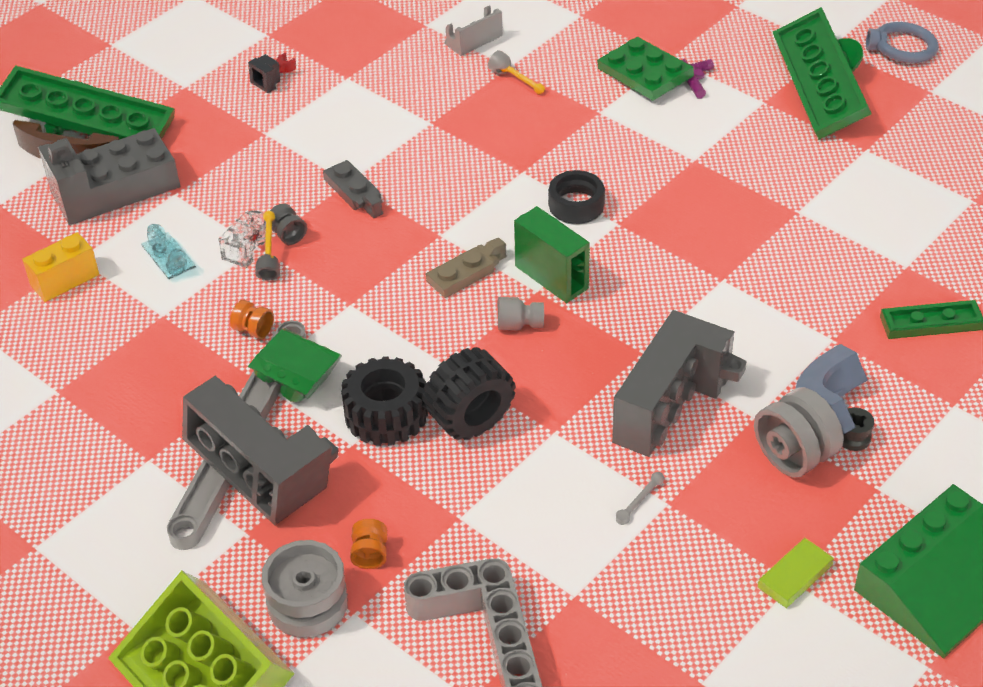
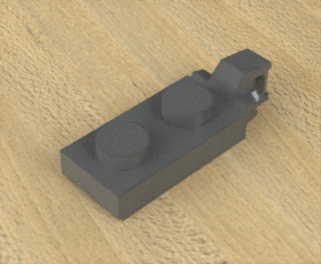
(354, 188)

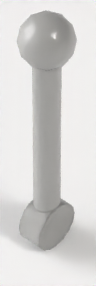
(622, 515)

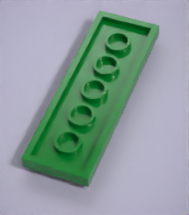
(821, 73)
(80, 105)

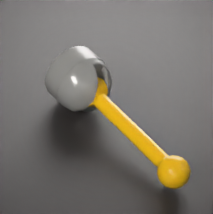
(501, 64)

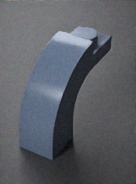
(834, 376)

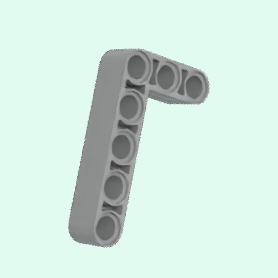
(484, 587)

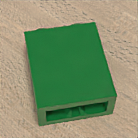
(551, 254)

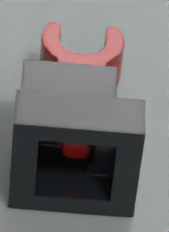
(266, 71)

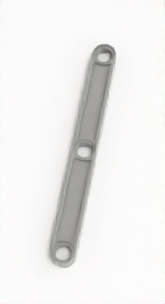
(207, 485)

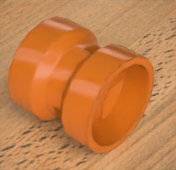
(251, 319)
(367, 538)

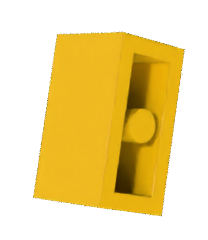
(61, 266)

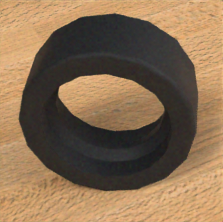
(574, 211)

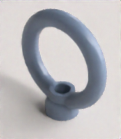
(877, 40)

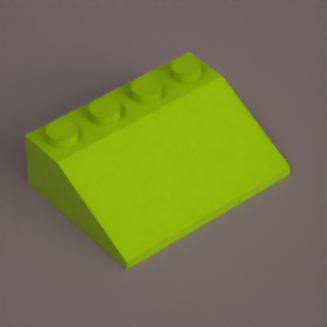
(196, 642)

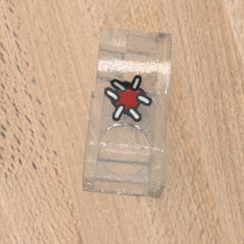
(243, 237)

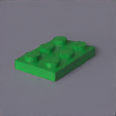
(645, 68)

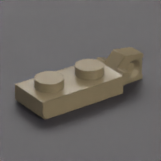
(467, 268)

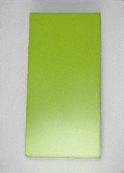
(795, 572)

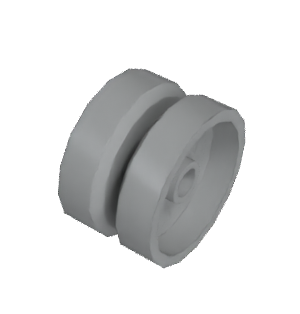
(798, 432)
(305, 588)

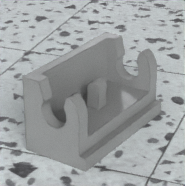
(476, 33)

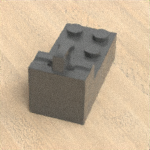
(108, 175)
(679, 360)
(251, 454)

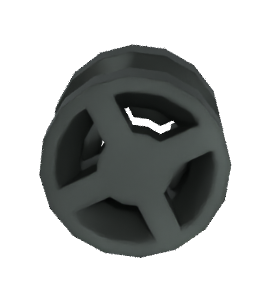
(860, 436)

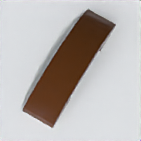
(31, 136)

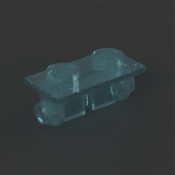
(166, 252)

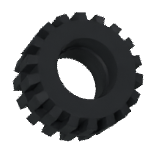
(468, 393)
(366, 402)

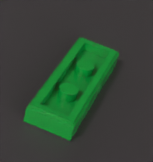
(931, 319)

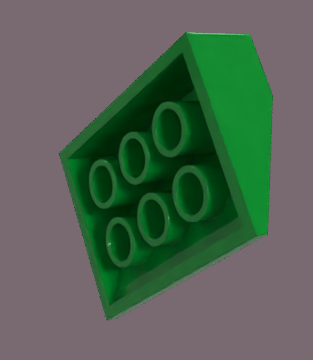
(931, 572)

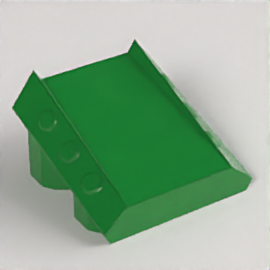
(294, 364)

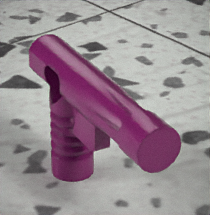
(699, 69)

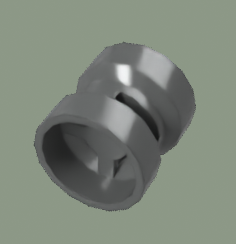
(288, 224)

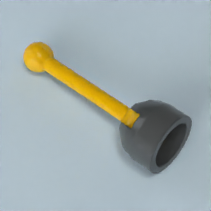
(268, 266)

